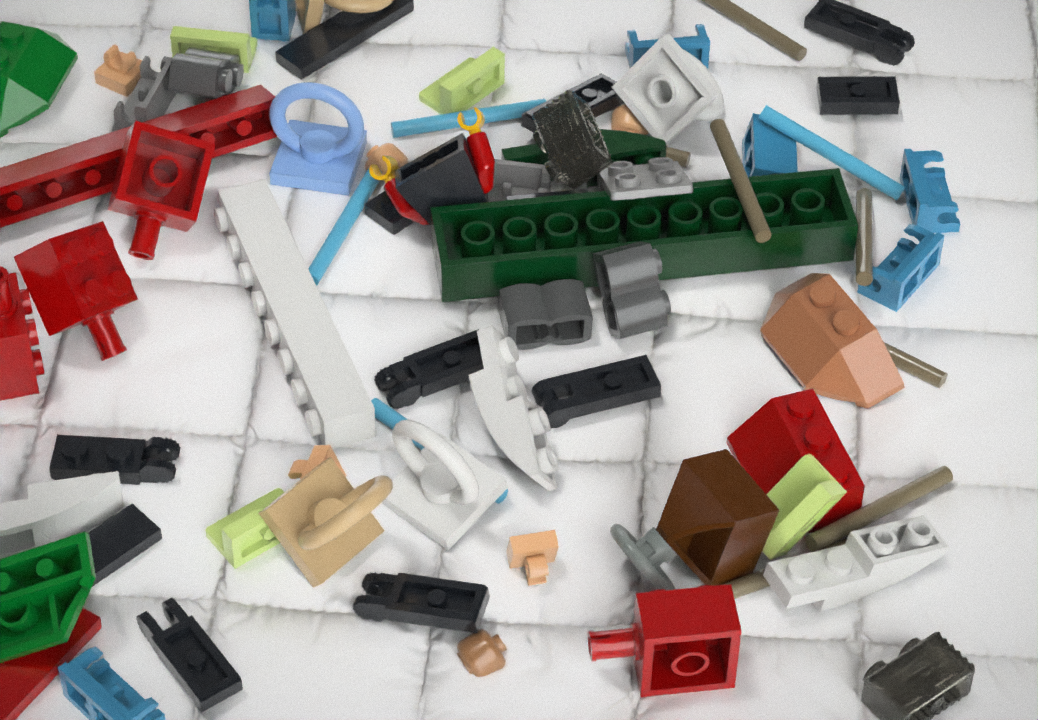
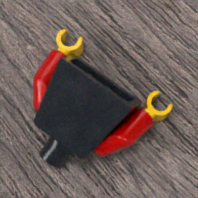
(445, 176)

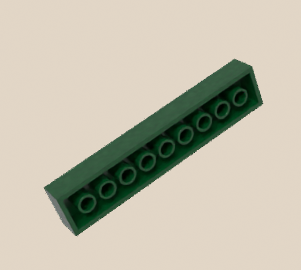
(696, 233)

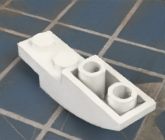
(506, 411)
(58, 511)
(864, 565)

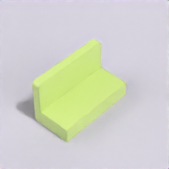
(214, 40)
(466, 83)
(802, 501)
(244, 532)

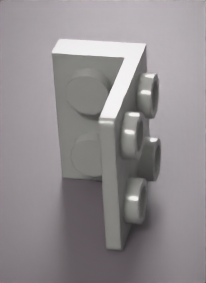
(657, 178)

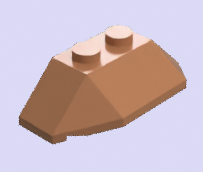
(830, 342)

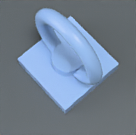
(315, 153)

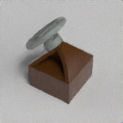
(710, 520)

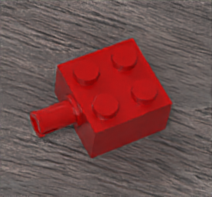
(159, 183)
(79, 282)
(17, 361)
(677, 640)

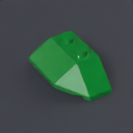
(31, 72)
(43, 594)

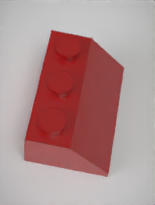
(785, 432)

